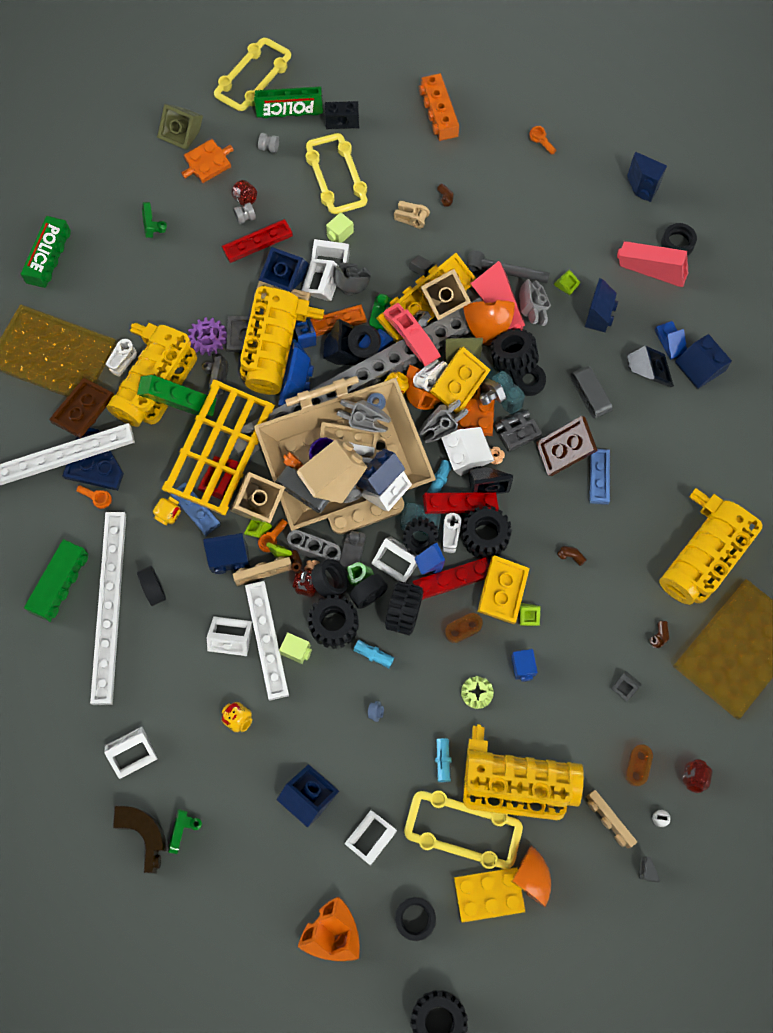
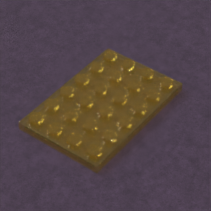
(52, 351)
(734, 651)

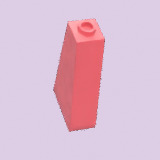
(655, 261)
(495, 286)

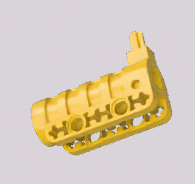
(273, 338)
(160, 358)
(709, 548)
(519, 781)

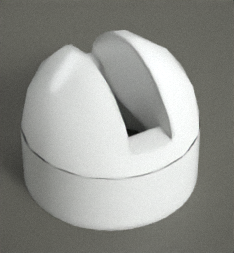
(658, 822)

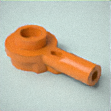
(538, 135)
(292, 461)
(101, 498)
(271, 536)

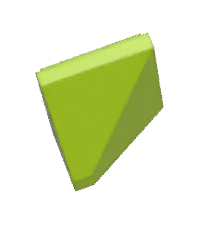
(567, 282)
(257, 528)
(278, 551)
(529, 615)

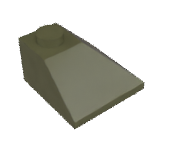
(179, 126)
(473, 345)

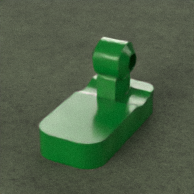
(149, 226)
(380, 305)
(180, 823)

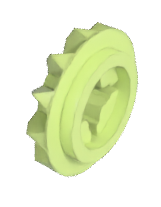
(471, 699)

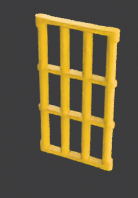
(220, 466)

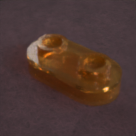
(462, 627)
(639, 766)

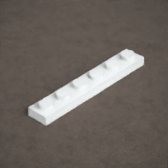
(267, 641)

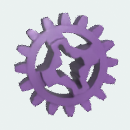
(207, 336)

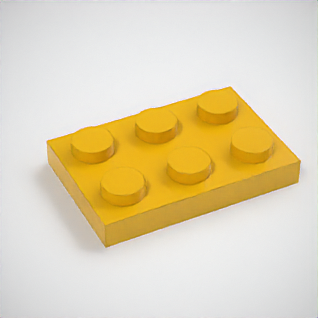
(460, 379)
(503, 589)
(488, 895)

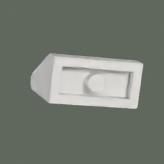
(330, 249)
(327, 284)
(391, 494)
(399, 549)
(229, 643)
(124, 743)
(381, 843)

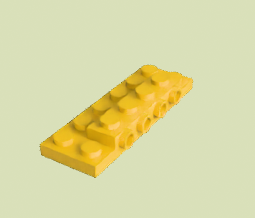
(414, 298)

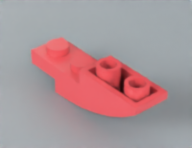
(412, 333)

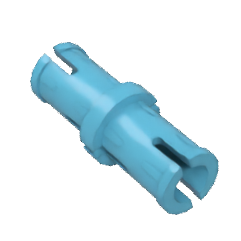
(441, 477)
(373, 654)
(443, 760)

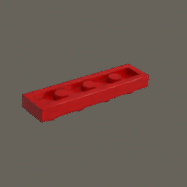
(257, 241)
(458, 502)
(453, 578)

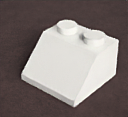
(467, 449)

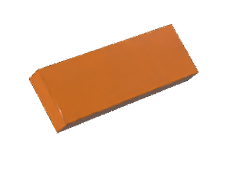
(353, 315)

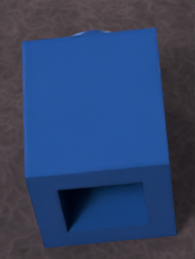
(524, 665)

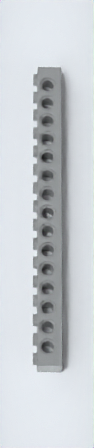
(367, 368)

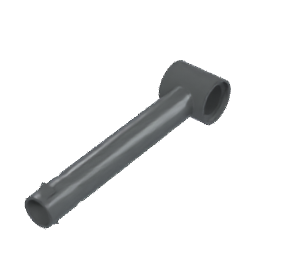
(477, 262)

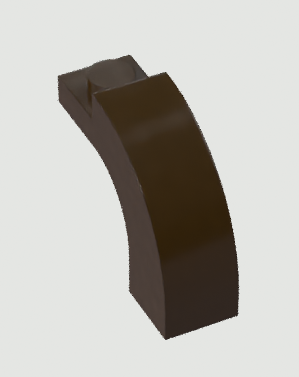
(150, 830)

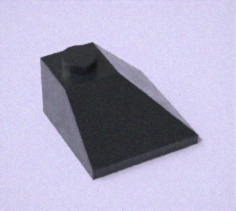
(336, 345)
(651, 365)
(489, 480)

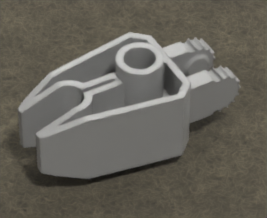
(534, 302)
(364, 416)
(442, 421)

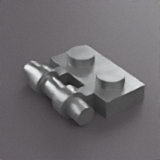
(519, 435)

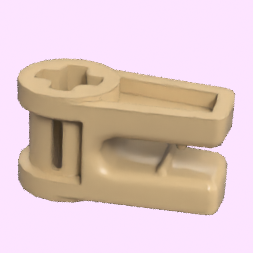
(411, 214)

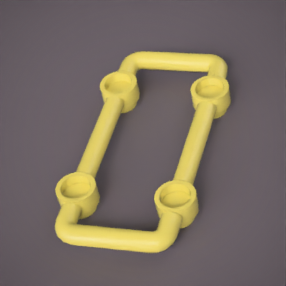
(254, 52)
(327, 196)
(427, 840)

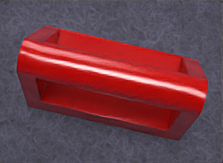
(221, 490)

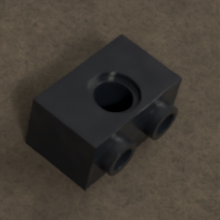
(342, 115)

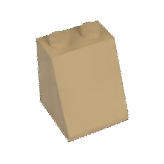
(445, 294)
(333, 471)
(257, 498)

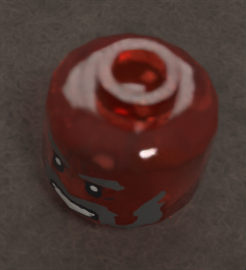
(244, 192)
(303, 583)
(697, 776)

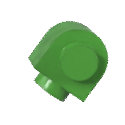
(358, 572)

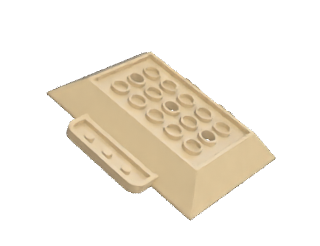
(301, 428)

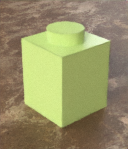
(339, 228)
(295, 648)

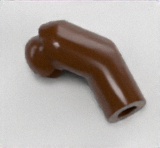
(447, 194)
(572, 552)
(296, 561)
(662, 635)

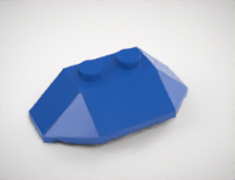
(296, 373)

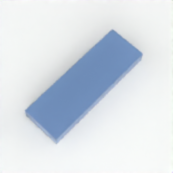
(600, 477)
(199, 515)

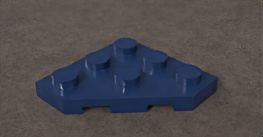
(96, 470)

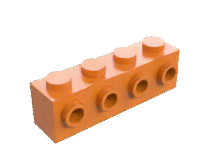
(439, 106)

